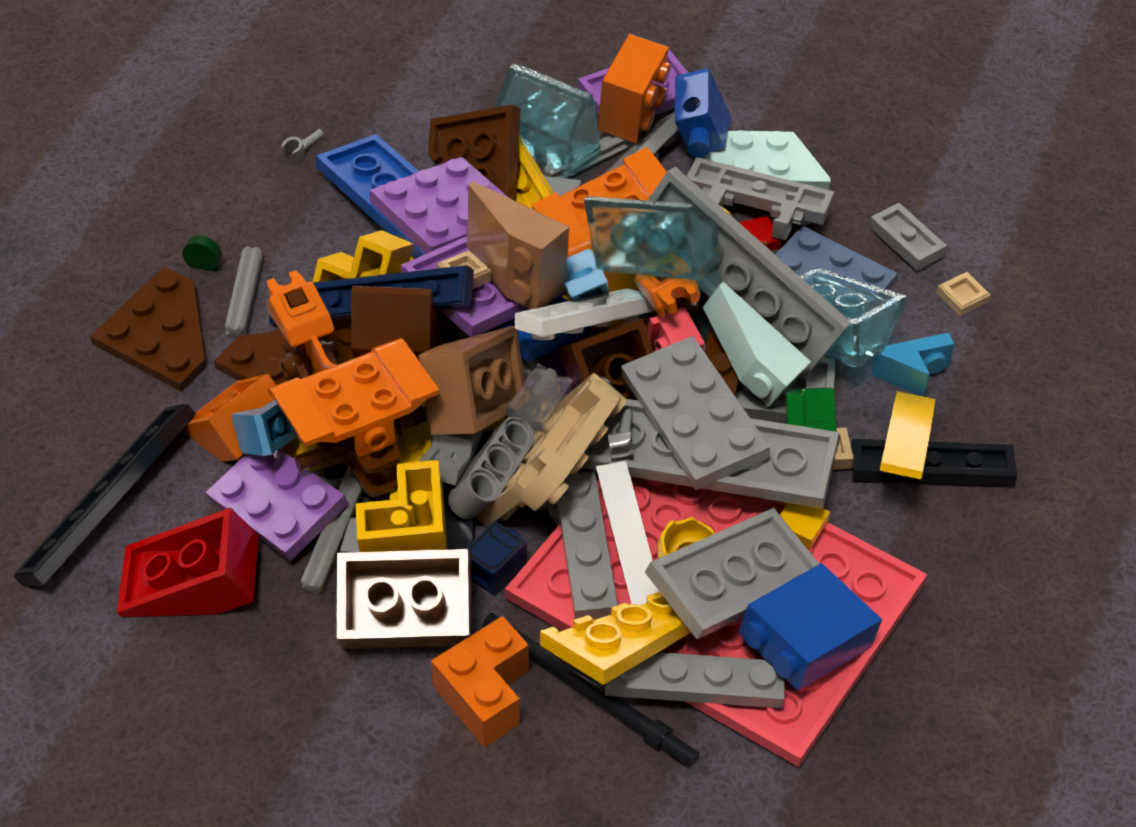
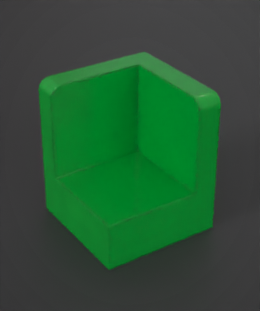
(811, 408)

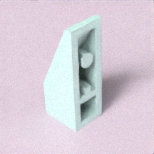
(754, 347)

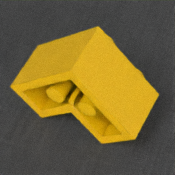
(374, 255)
(412, 520)

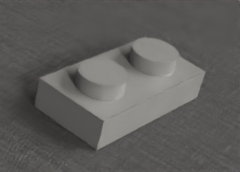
(908, 236)

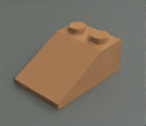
(518, 245)
(474, 381)

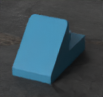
(583, 277)
(912, 361)
(262, 429)

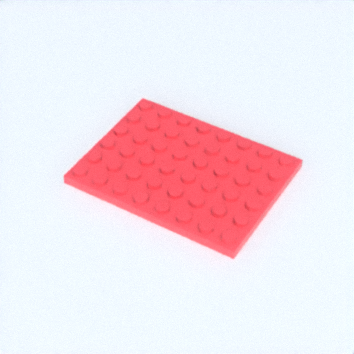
(789, 731)

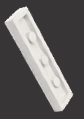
(579, 313)

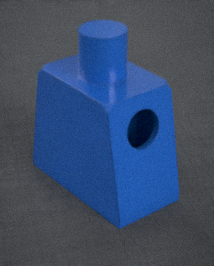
(705, 123)

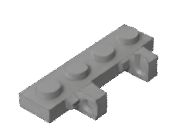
(785, 199)

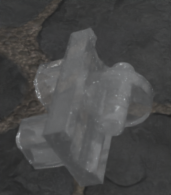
(539, 397)

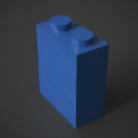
(809, 626)

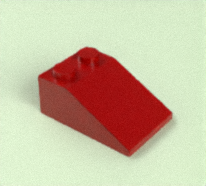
(191, 569)

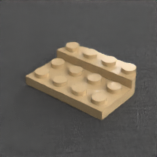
(558, 449)

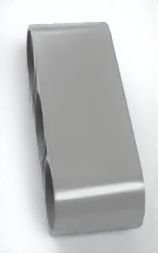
(491, 468)

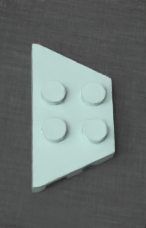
(772, 154)

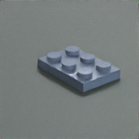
(812, 250)

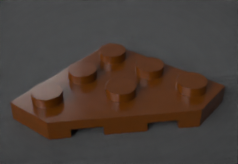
(484, 139)
(158, 330)
(261, 353)

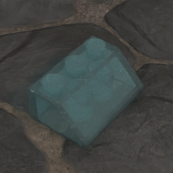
(555, 119)
(652, 237)
(868, 307)

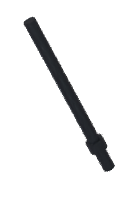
(655, 733)

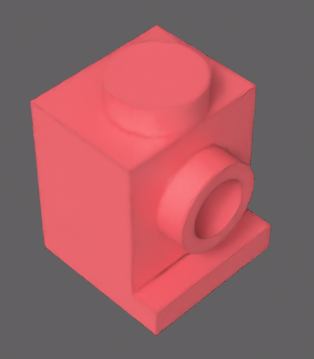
(672, 329)

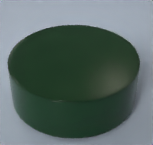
(202, 253)

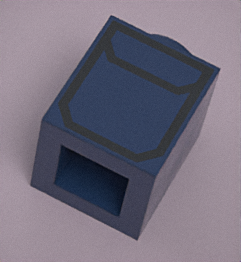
(497, 557)

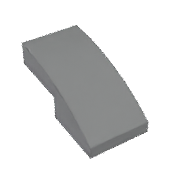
(453, 453)

